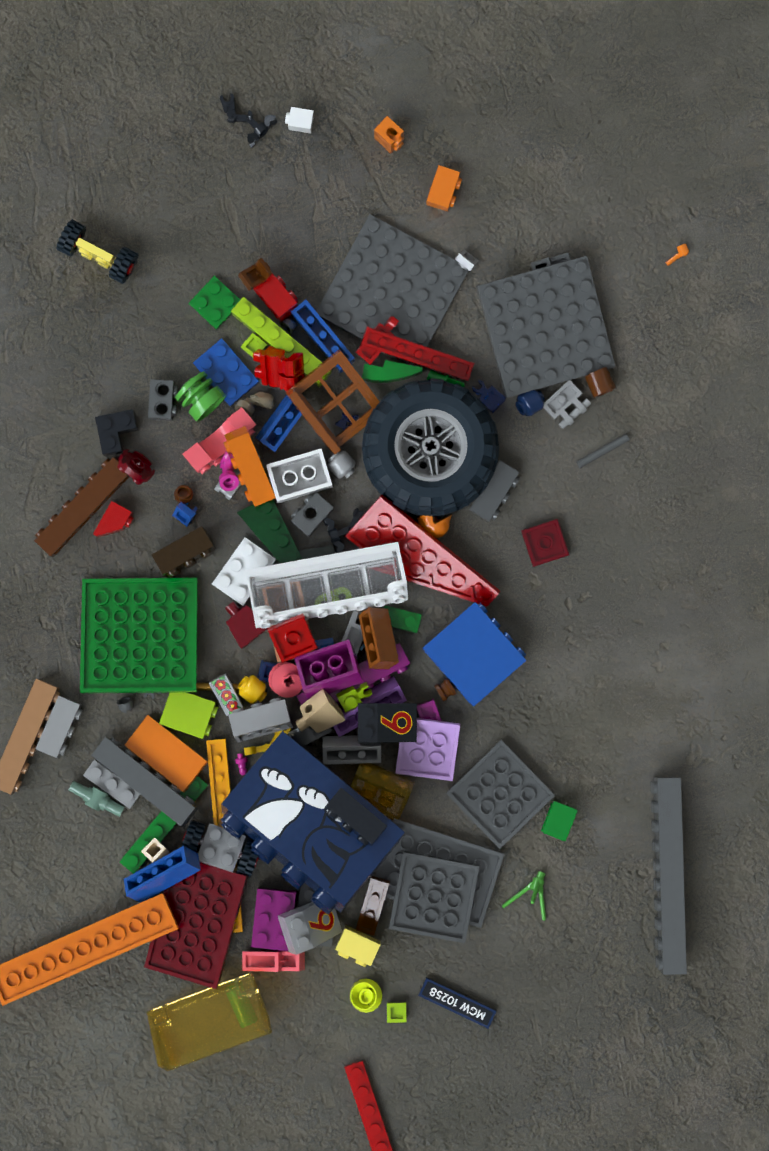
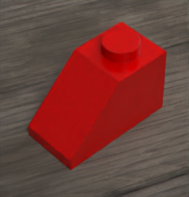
(114, 520)

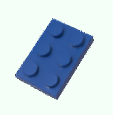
(226, 371)

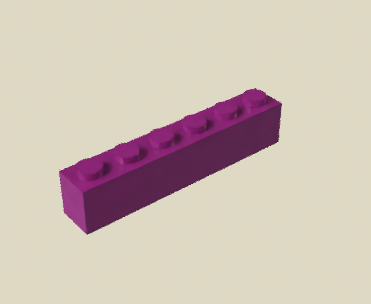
(372, 675)

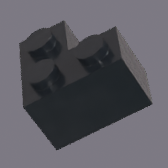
(110, 428)

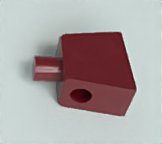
(242, 624)

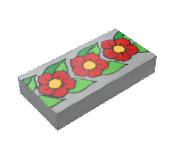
(226, 694)

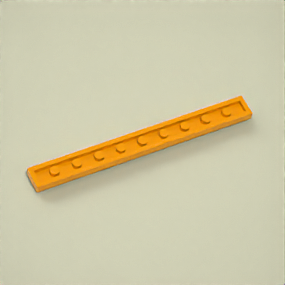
(220, 790)

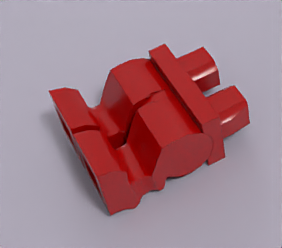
(277, 369)

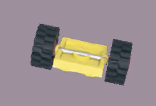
(72, 239)

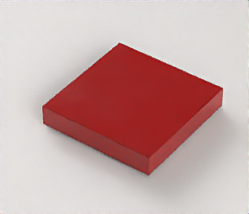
(292, 638)

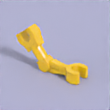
(254, 750)

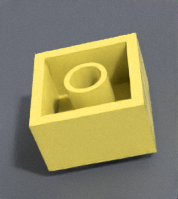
(358, 946)

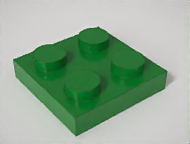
(214, 302)

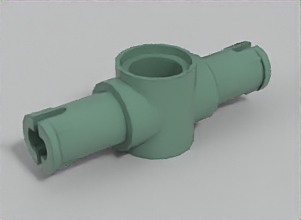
(96, 798)

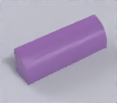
(385, 692)

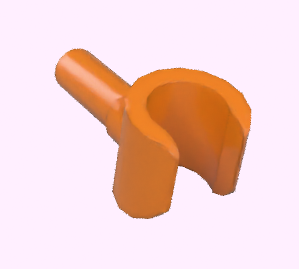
(682, 251)

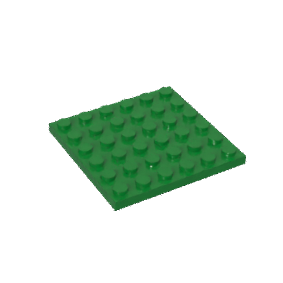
(139, 635)

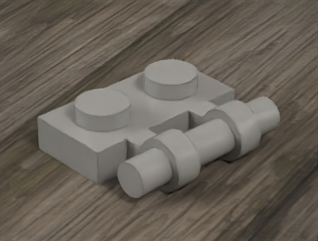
(561, 400)

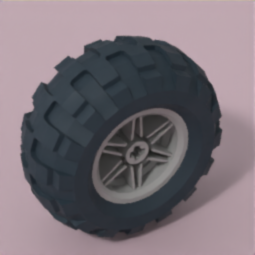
(468, 463)

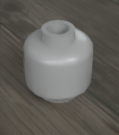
(341, 464)

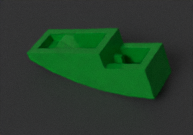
(390, 372)

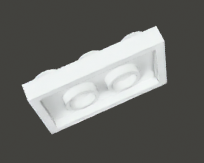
(233, 578)

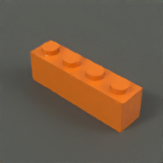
(249, 465)

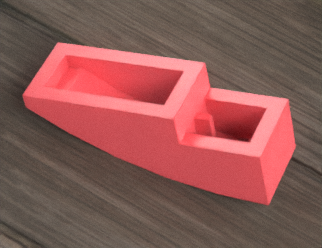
(272, 961)

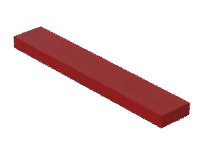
(417, 353)

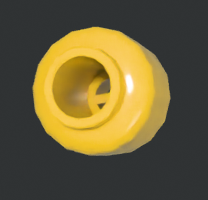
(252, 689)

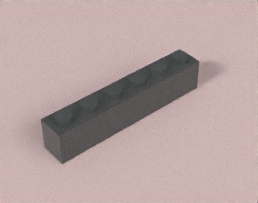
(145, 781)

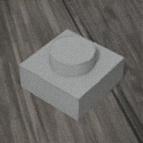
(466, 260)

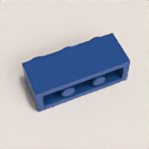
(279, 424)

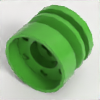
(198, 394)

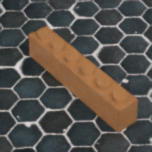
(25, 735)

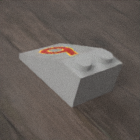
(308, 927)

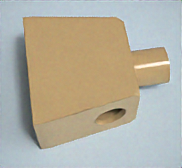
(320, 713)

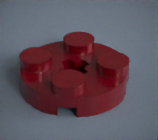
(135, 466)

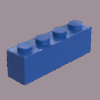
(320, 332)
(162, 874)

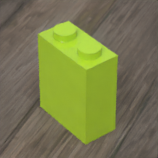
(189, 714)

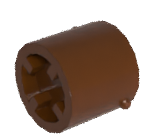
(600, 382)

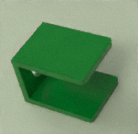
(559, 820)

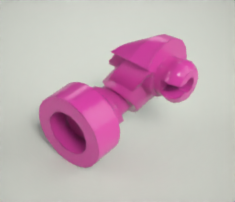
(228, 479)

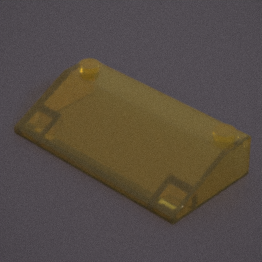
(208, 1022)

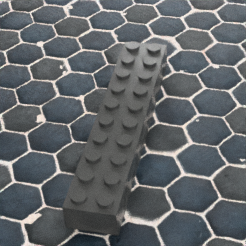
(669, 875)

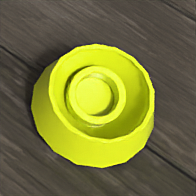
(365, 995)

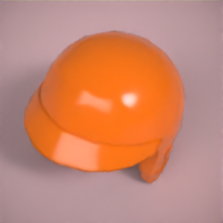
(435, 526)

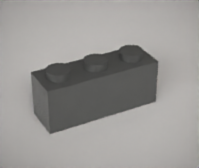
(496, 492)

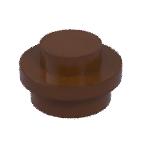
(183, 494)

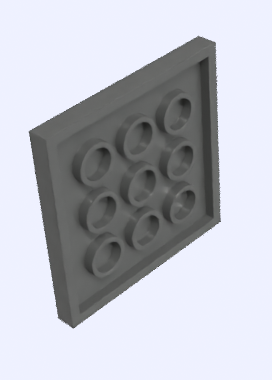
(500, 794)
(434, 897)

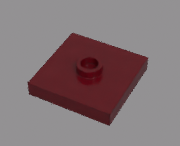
(545, 542)

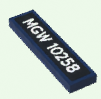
(457, 1003)

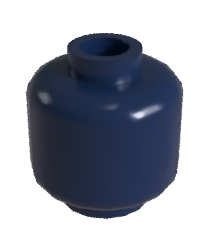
(530, 402)

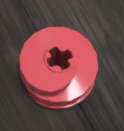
(282, 687)

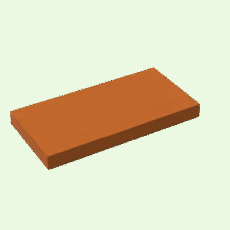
(166, 753)

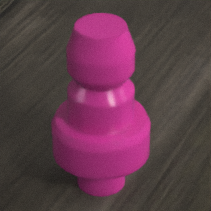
(241, 761)

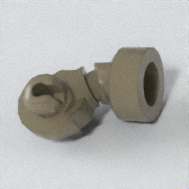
(260, 399)

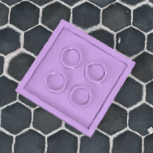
(433, 752)

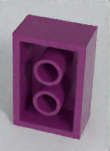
(329, 669)
(266, 926)

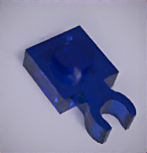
(490, 397)

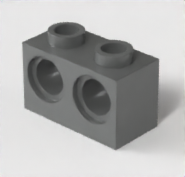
(157, 400)

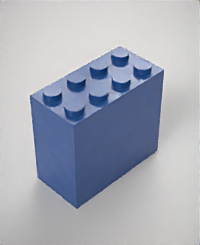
(474, 653)

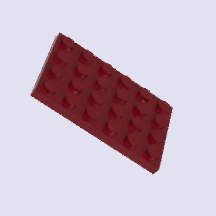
(206, 917)

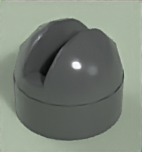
(288, 325)
(125, 704)

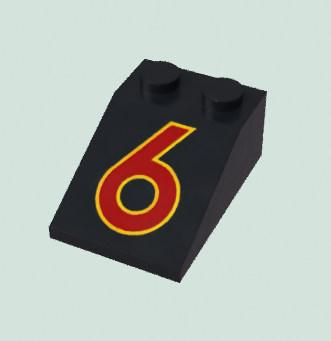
(387, 722)

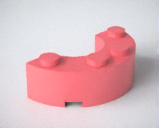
(211, 450)

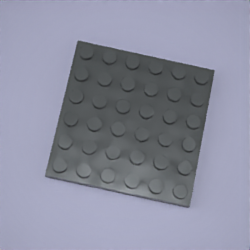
(389, 277)
(545, 326)

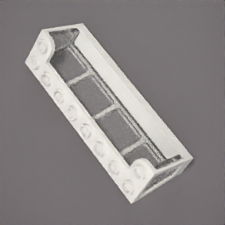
(327, 584)

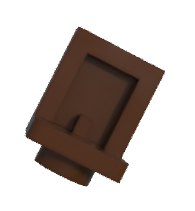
(255, 274)

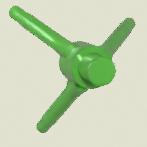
(537, 887)

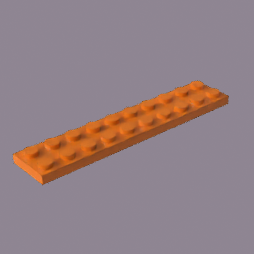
(86, 948)

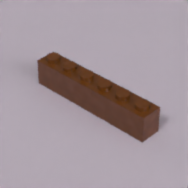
(81, 508)

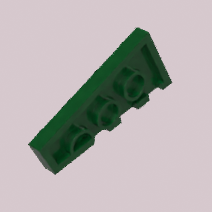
(271, 530)

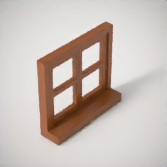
(314, 418)

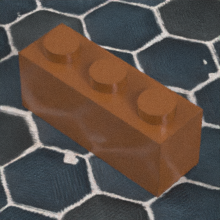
(378, 638)

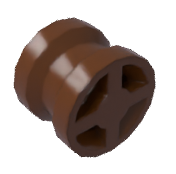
(445, 689)

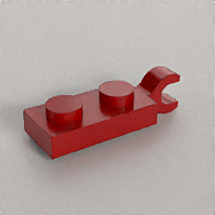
(369, 354)

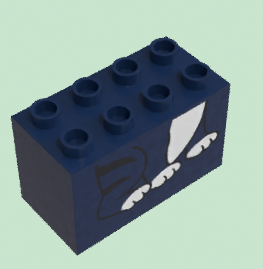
(286, 816)

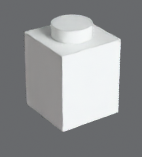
(300, 120)

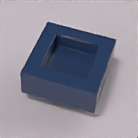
(264, 670)

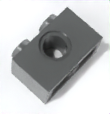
(308, 525)

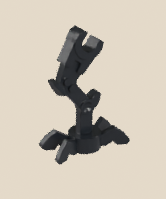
(260, 129)
(335, 534)

